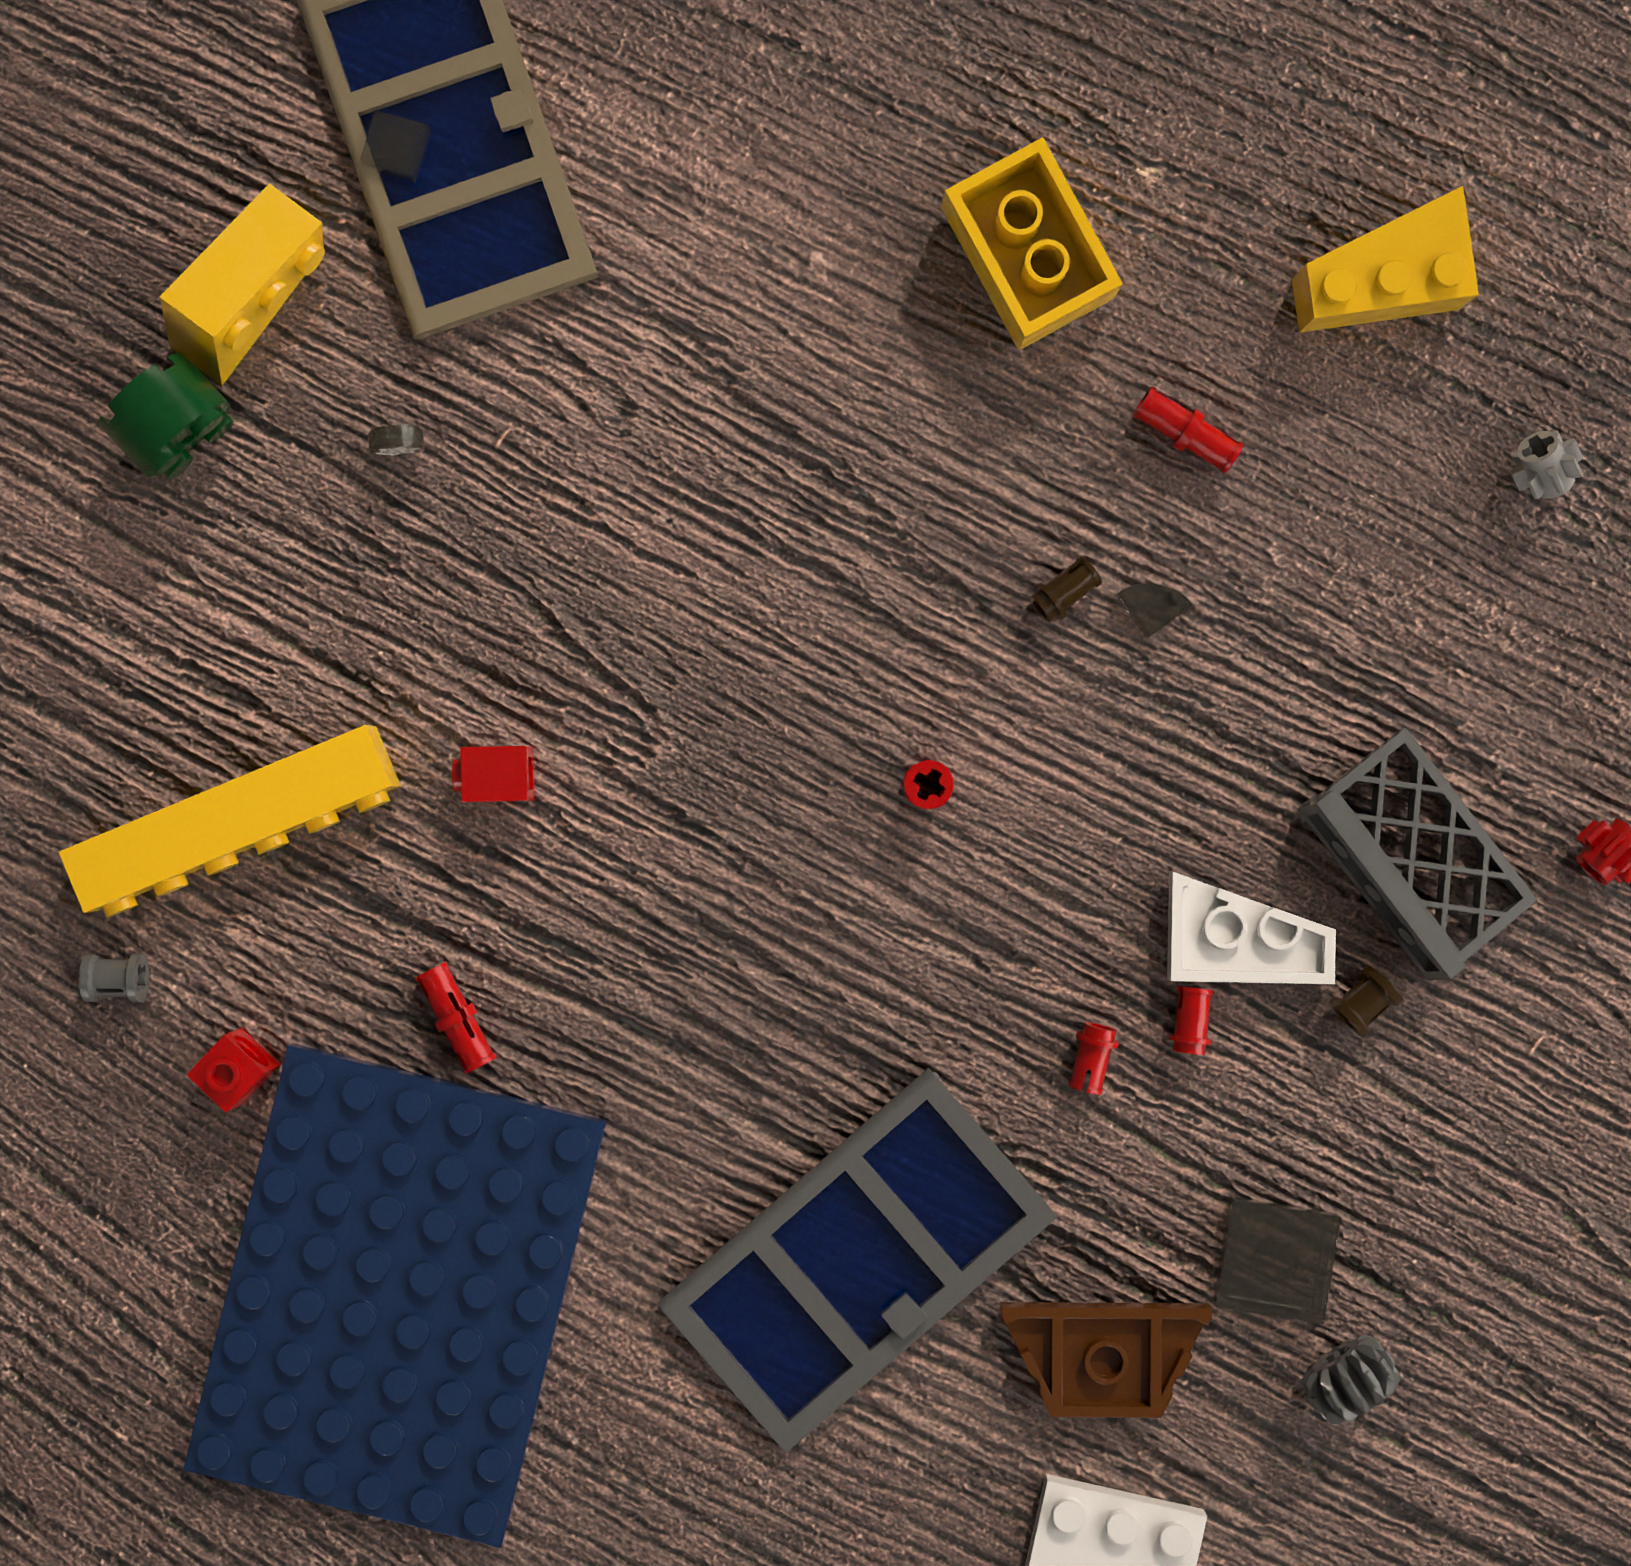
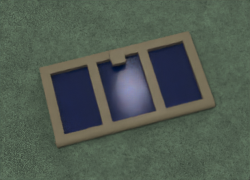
(490, 198)

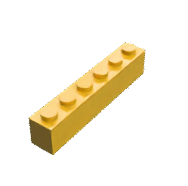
(229, 820)

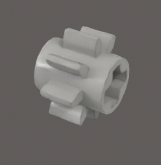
(1546, 464)

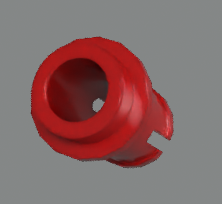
(1192, 1021)
(1093, 1055)

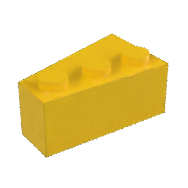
(1393, 272)
(241, 282)

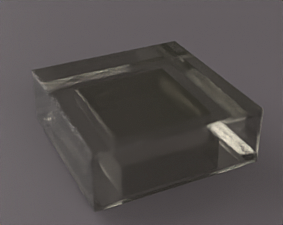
(395, 146)

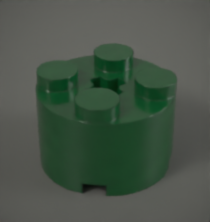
(166, 417)

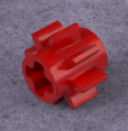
(1606, 851)

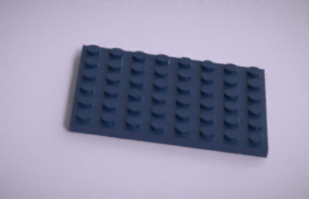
(395, 1295)

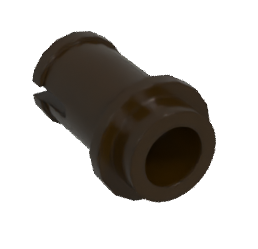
(1065, 589)

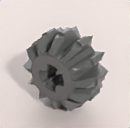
(1350, 1379)

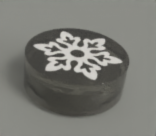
(396, 440)

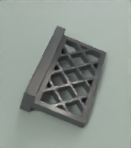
(1381, 882)

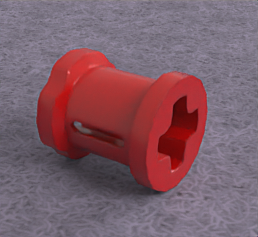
(943, 780)

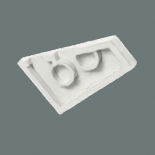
(1241, 940)
(1111, 1527)

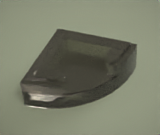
(1152, 606)

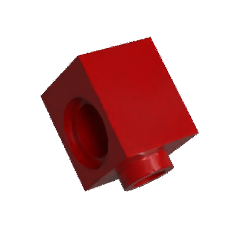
(494, 774)
(233, 1069)

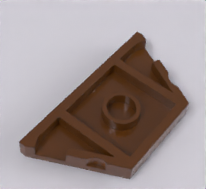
(1105, 1355)

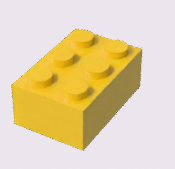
(1030, 243)

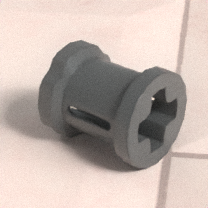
(114, 978)

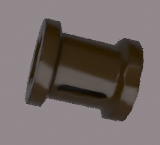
(1365, 1001)

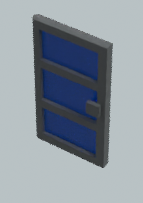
(857, 1260)

